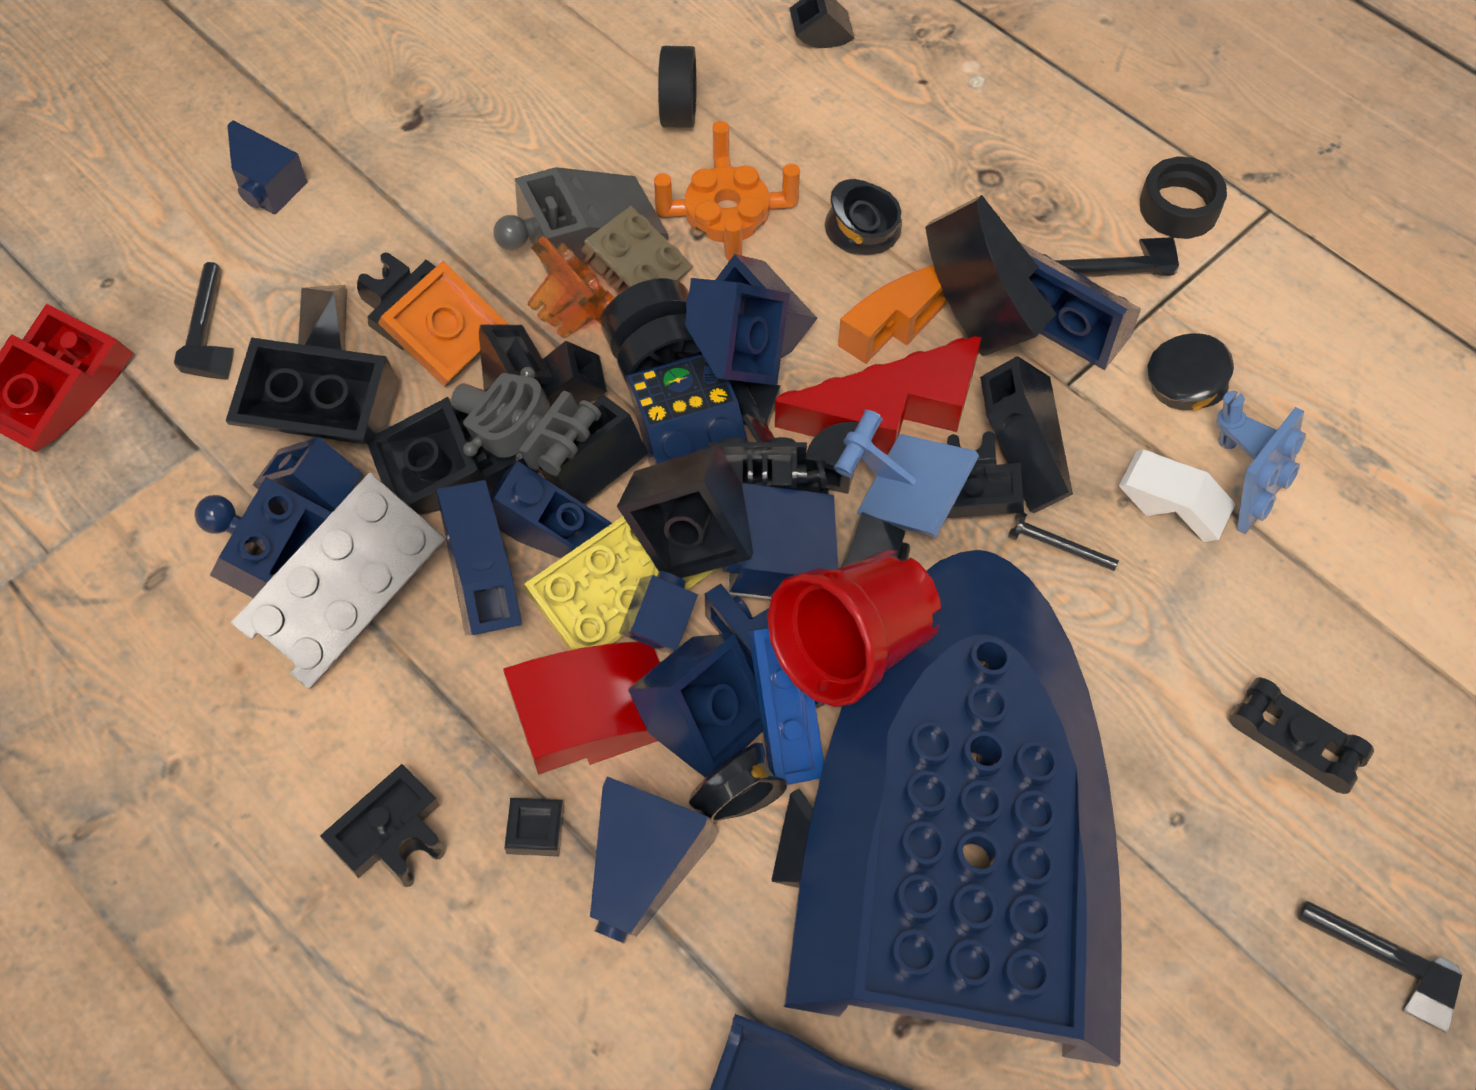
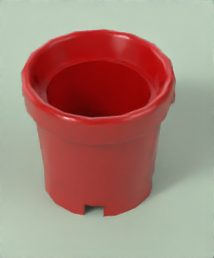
(851, 624)

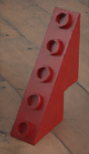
(918, 388)

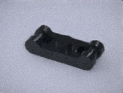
(1301, 736)

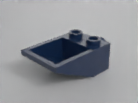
(274, 521)

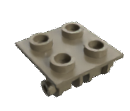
(633, 251)

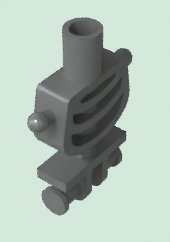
(518, 418)

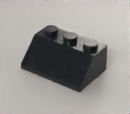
(313, 391)

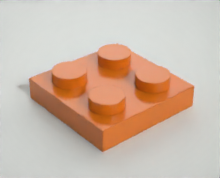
(440, 322)

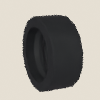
(677, 86)
(1189, 174)

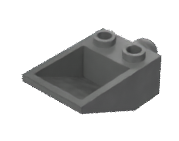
(570, 208)

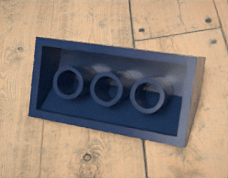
(1087, 317)

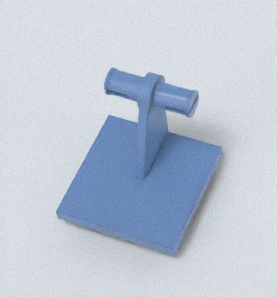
(1270, 449)
(913, 483)

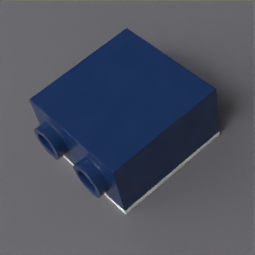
(788, 536)

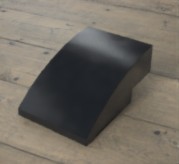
(986, 276)
(429, 455)

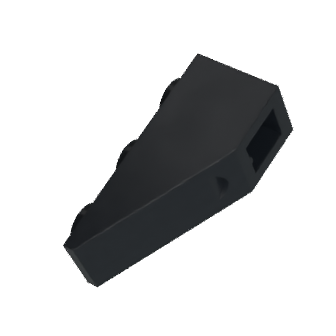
(1028, 429)

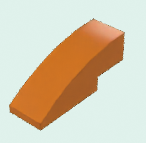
(892, 311)

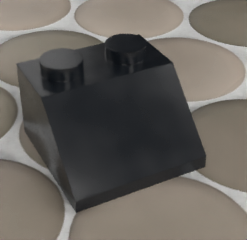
(689, 513)

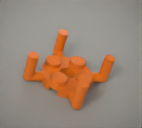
(726, 183)

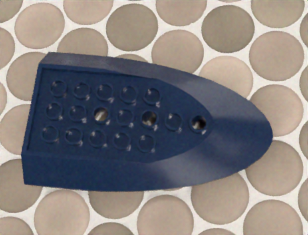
(884, 887)

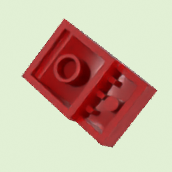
(54, 376)
(580, 703)

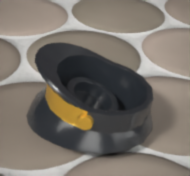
(863, 217)
(1191, 371)
(738, 786)

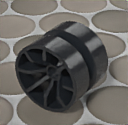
(648, 325)

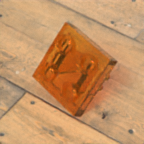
(569, 291)

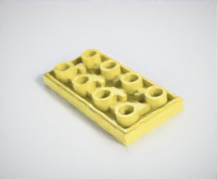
(593, 586)

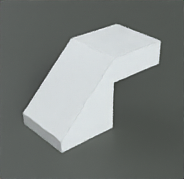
(1168, 486)

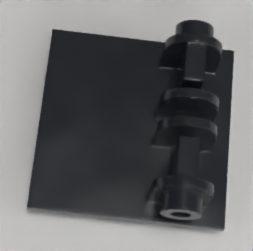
(777, 456)

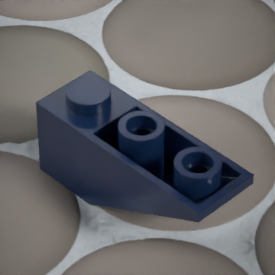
(542, 513)
(478, 559)

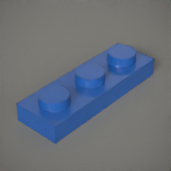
(786, 717)

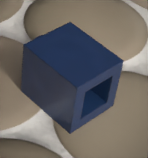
(659, 611)

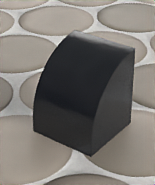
(821, 23)
(575, 372)
(829, 446)

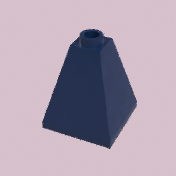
(642, 856)

